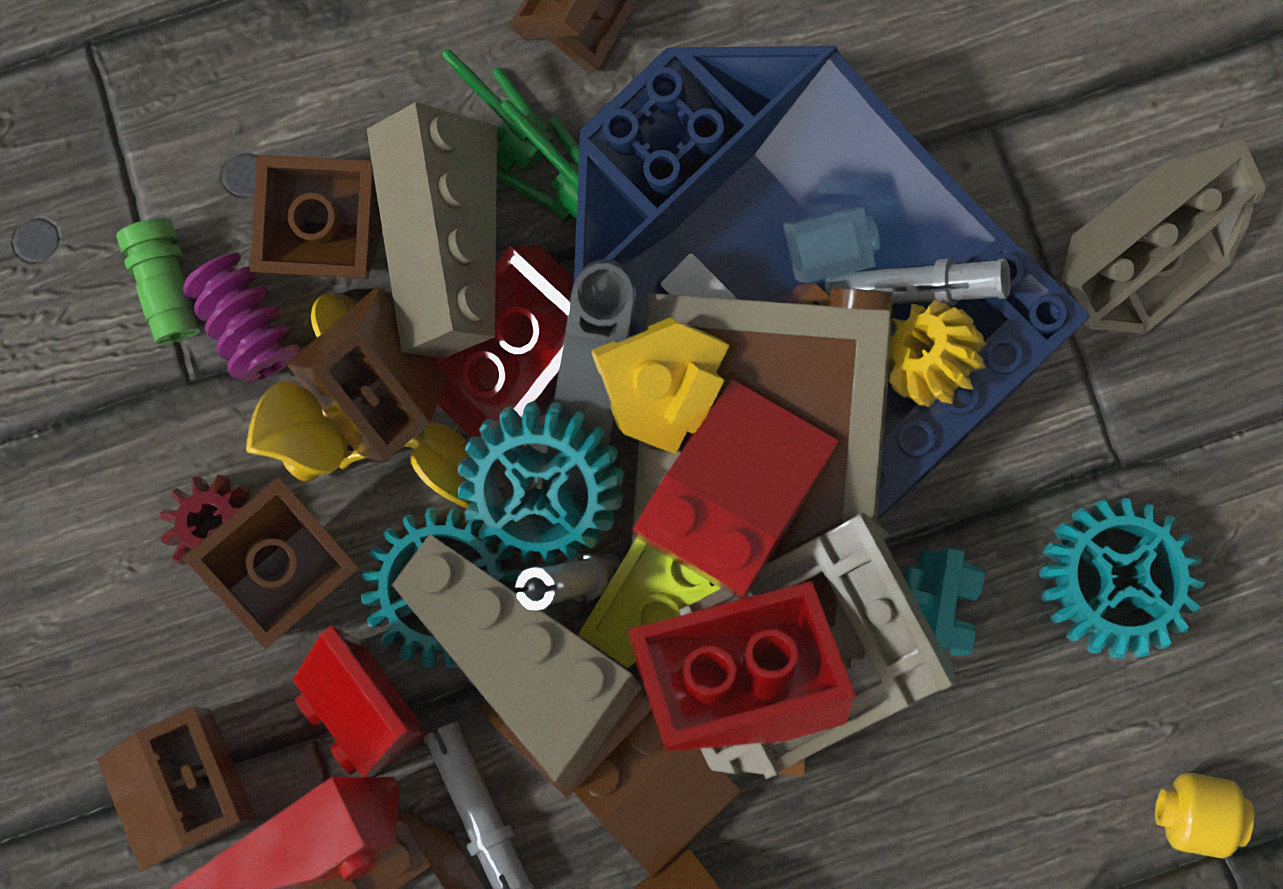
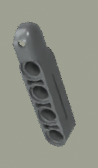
(597, 315)

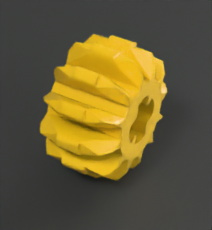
(934, 353)

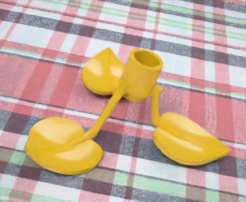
(299, 433)

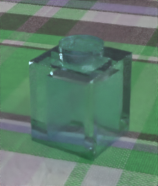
(831, 243)

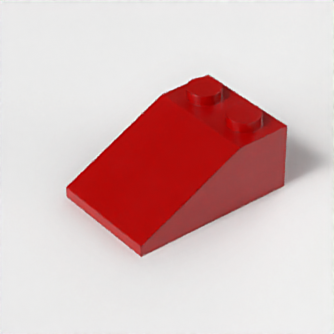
(527, 344)
(735, 489)
(744, 672)
(356, 703)

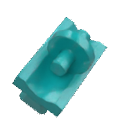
(936, 586)

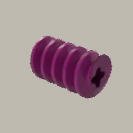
(237, 321)

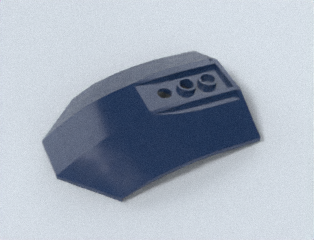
(739, 139)

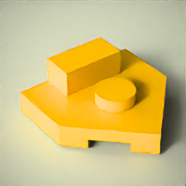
(661, 381)

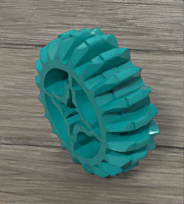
(568, 520)
(1142, 593)
(395, 610)

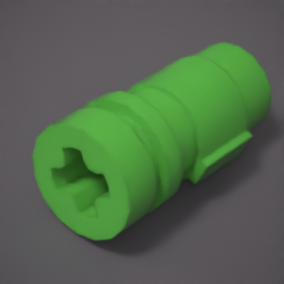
(159, 278)

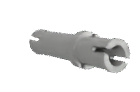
(940, 282)
(568, 580)
(476, 809)

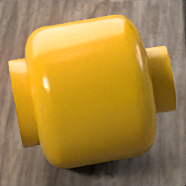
(1205, 815)

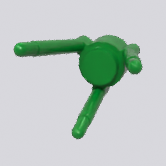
(514, 145)
(565, 183)

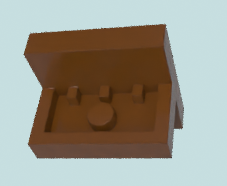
(576, 27)

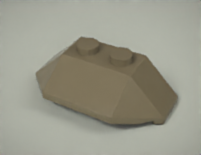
(1163, 239)

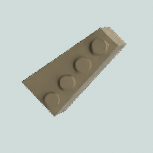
(438, 225)
(530, 669)

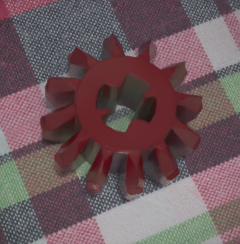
(202, 505)

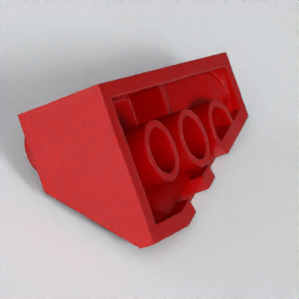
(314, 840)

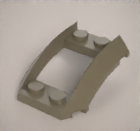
(884, 621)

